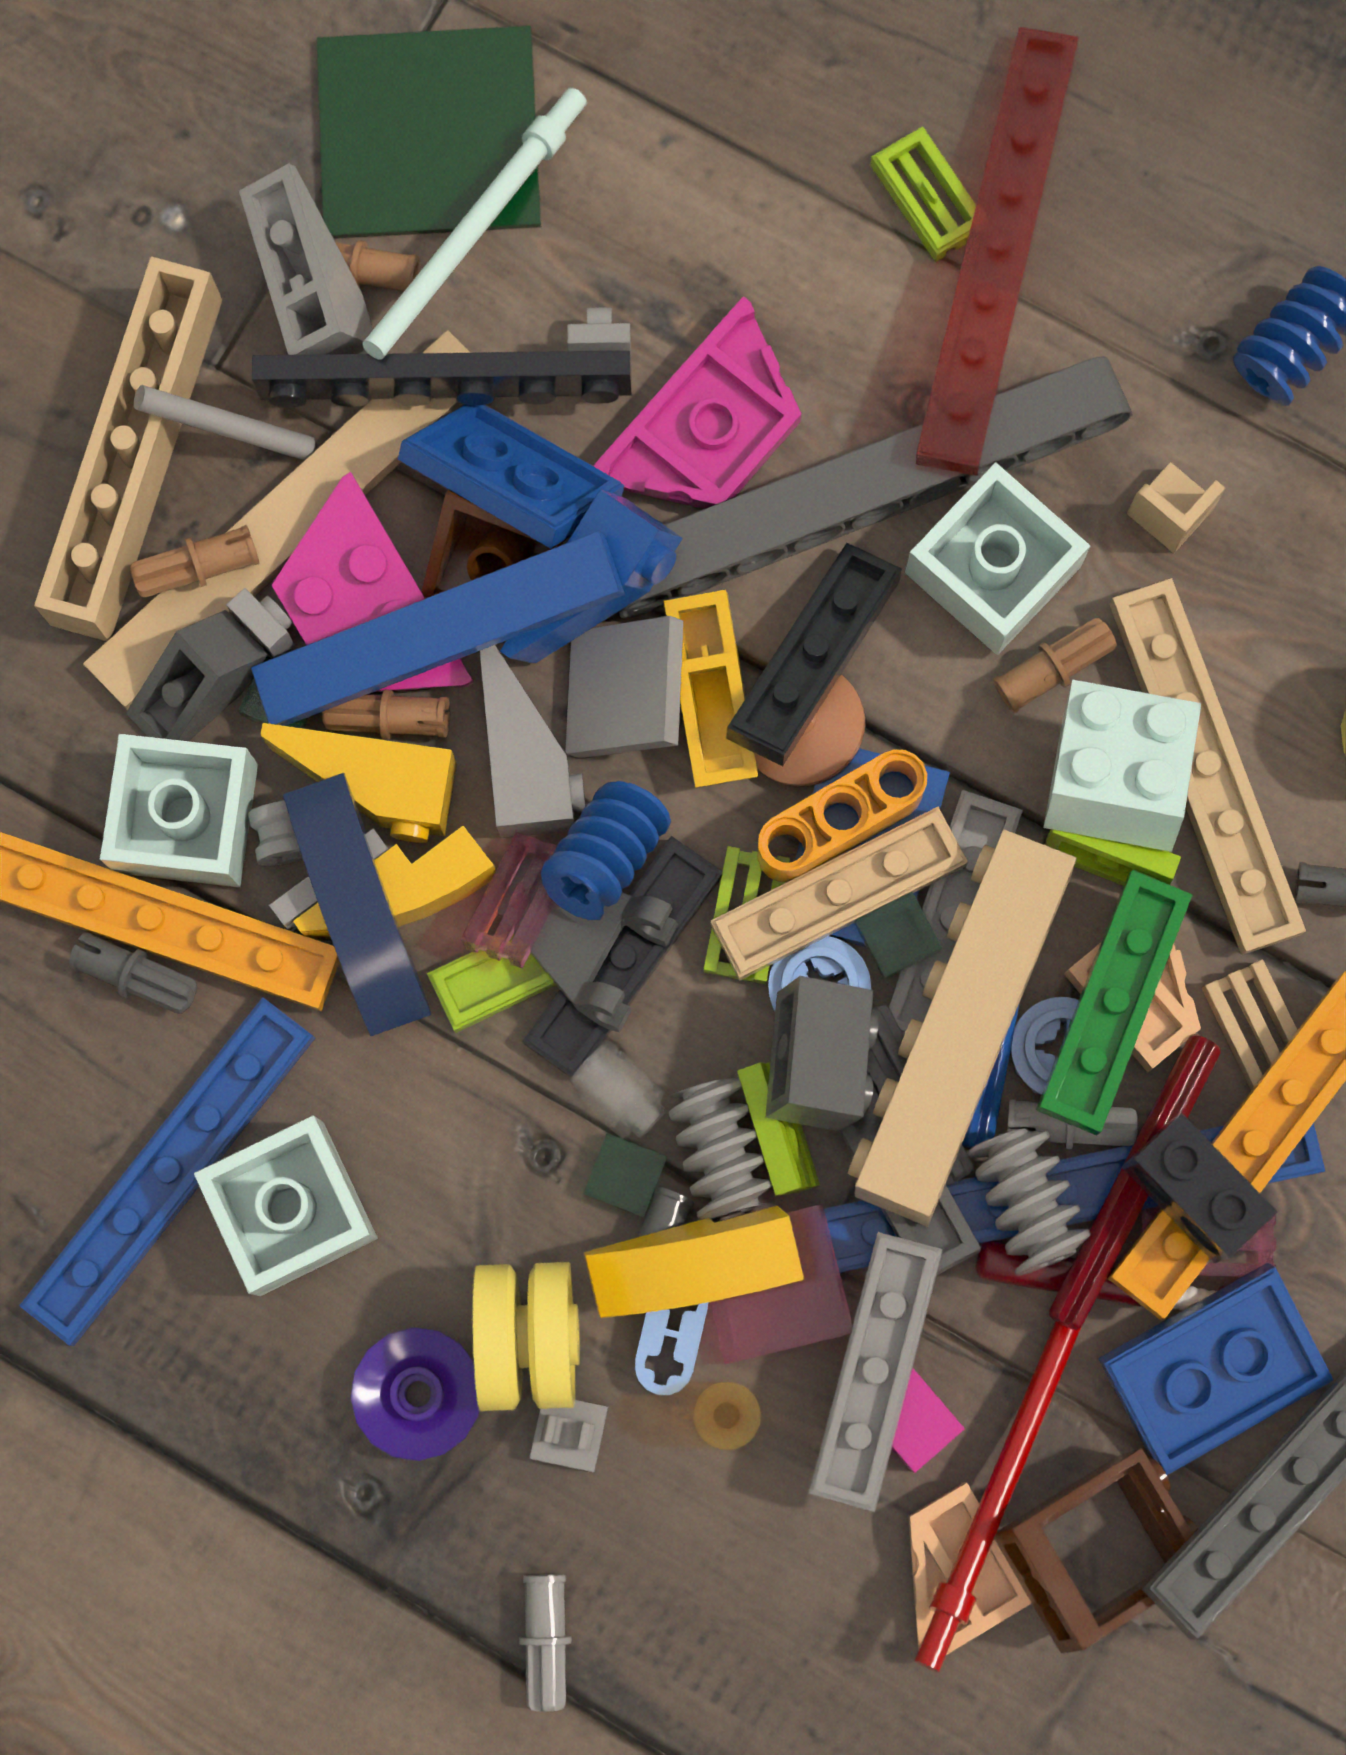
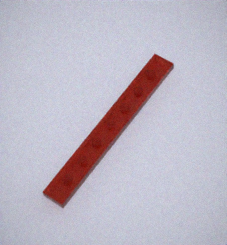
(997, 252)

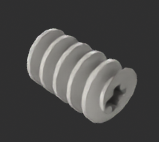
(719, 1148)
(1029, 1198)

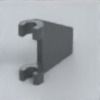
(575, 949)

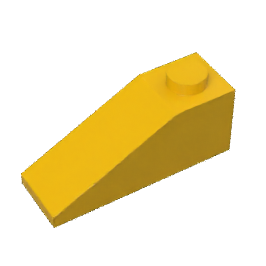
(390, 781)

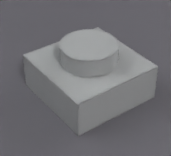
(263, 622)

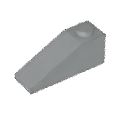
(304, 269)
(526, 762)

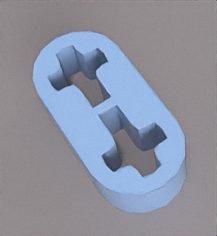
(685, 1351)

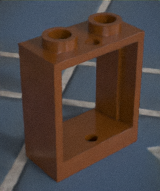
(1046, 1578)

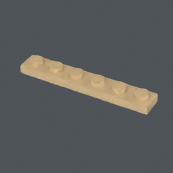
(1218, 791)

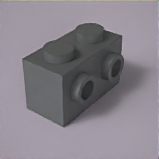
(821, 1054)

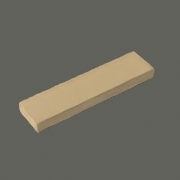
(838, 893)

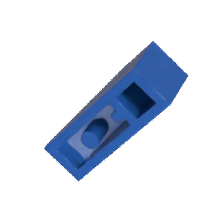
(642, 556)

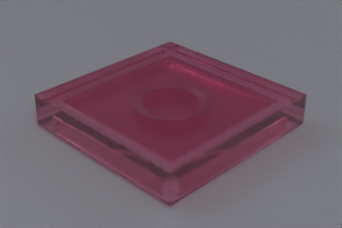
(792, 1312)

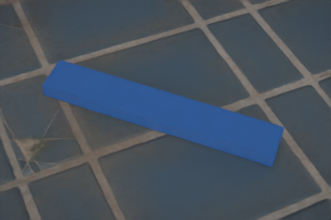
(438, 630)
(163, 1172)

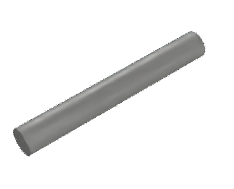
(223, 422)

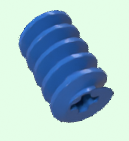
(1295, 336)
(604, 849)

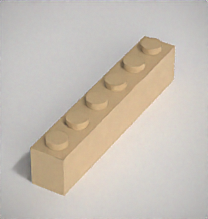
(128, 451)
(963, 1028)

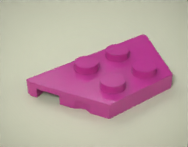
(709, 420)
(350, 575)

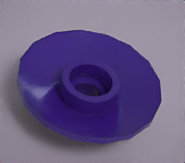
(382, 1399)

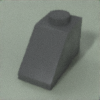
(196, 678)

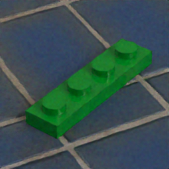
(1114, 1003)

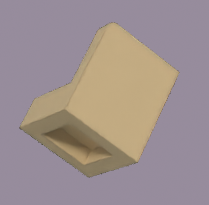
(1173, 506)

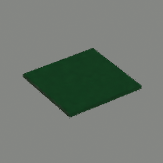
(423, 128)

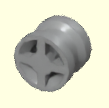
(276, 835)

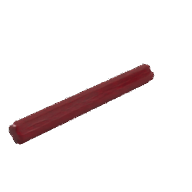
(1126, 1196)

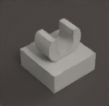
(599, 333)
(570, 1435)

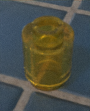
(748, 1420)

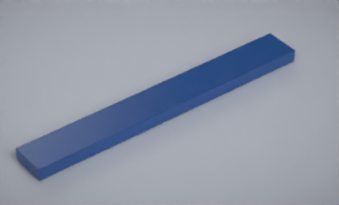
(1090, 1177)

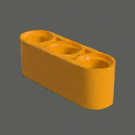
(861, 792)

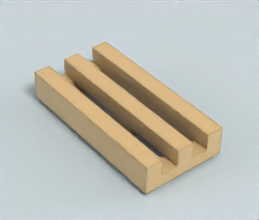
(1274, 1004)

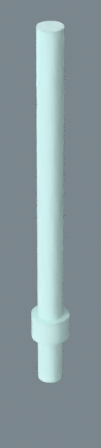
(539, 143)

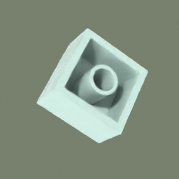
(996, 558)
(1123, 765)
(179, 810)
(285, 1206)

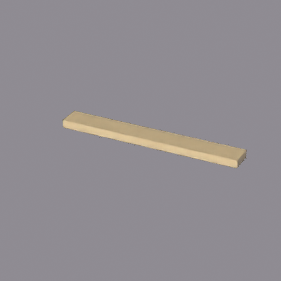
(364, 446)

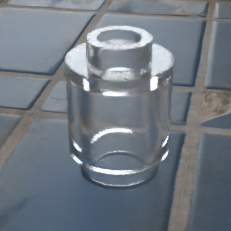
(619, 1092)

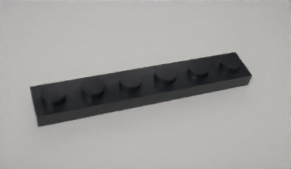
(418, 377)

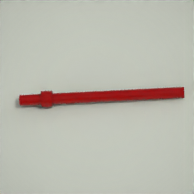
(954, 1599)

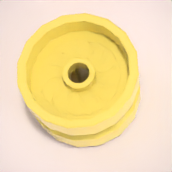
(525, 1336)

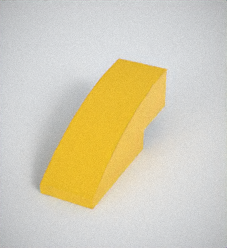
(711, 688)
(421, 888)
(694, 1264)

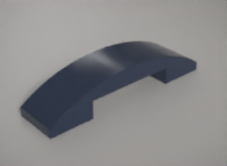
(355, 905)

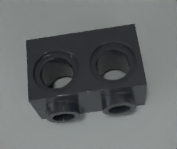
(1199, 1189)

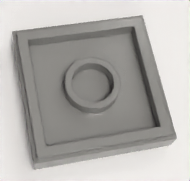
(625, 688)

